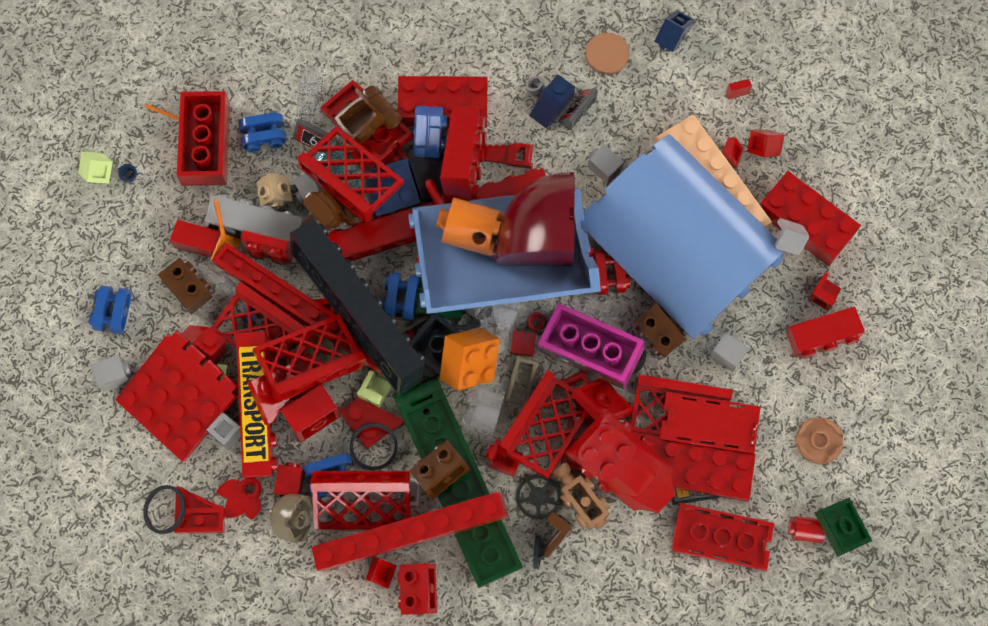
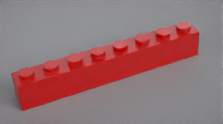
(410, 532)

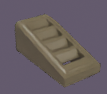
(525, 361)

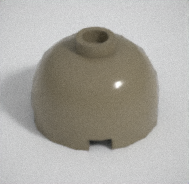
(291, 512)

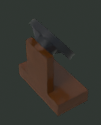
(544, 551)

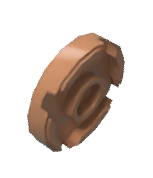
(607, 53)
(819, 440)

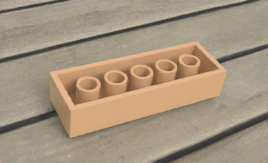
(704, 150)

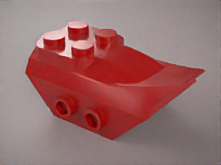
(624, 464)

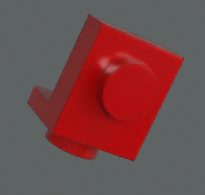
(500, 463)

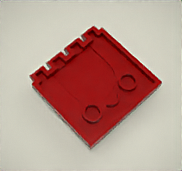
(178, 395)

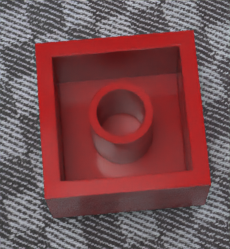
(310, 412)

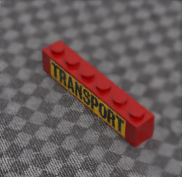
(256, 438)

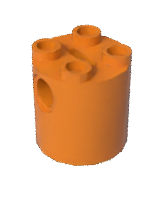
(470, 226)

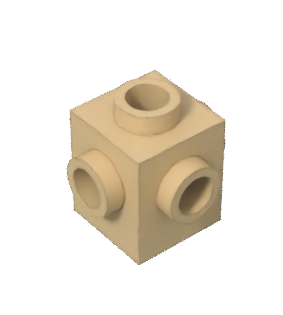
(274, 191)

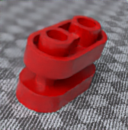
(620, 281)

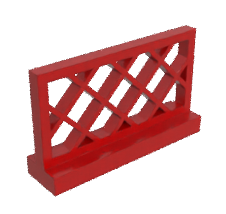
(333, 183)
(269, 311)
(322, 372)
(663, 385)
(526, 420)
(359, 481)

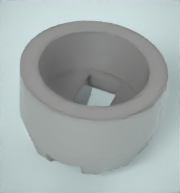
(536, 82)

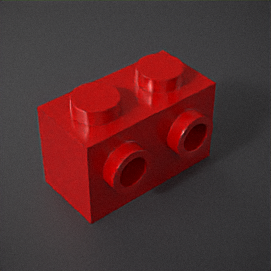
(417, 589)

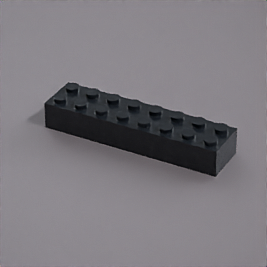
(357, 307)

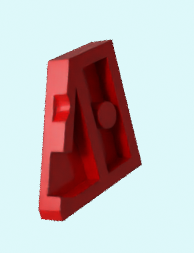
(263, 396)
(363, 412)
(200, 515)

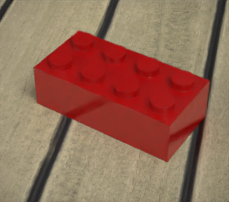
(440, 92)
(203, 138)
(463, 154)
(824, 222)

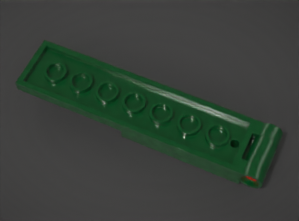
(485, 547)

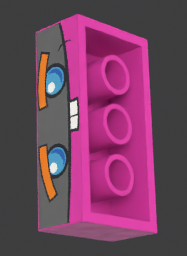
(591, 346)

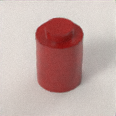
(806, 529)

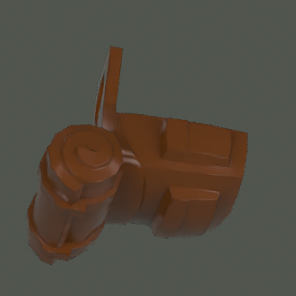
(367, 114)
(327, 210)

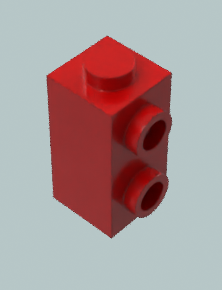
(194, 238)

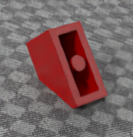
(206, 341)

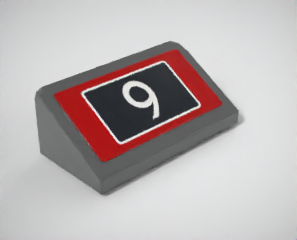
(578, 108)
(309, 134)

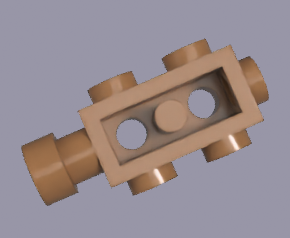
(588, 500)

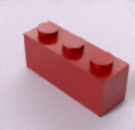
(825, 332)

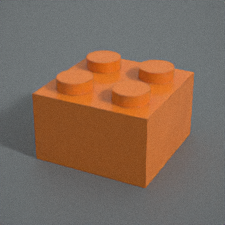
(469, 358)

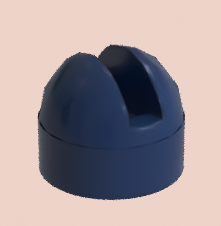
(123, 171)

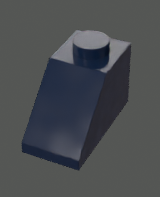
(674, 31)
(552, 101)

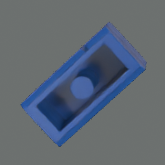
(428, 131)

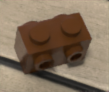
(185, 285)
(663, 328)
(439, 469)

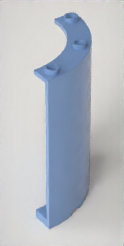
(681, 235)
(467, 279)

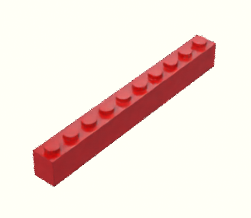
(395, 231)

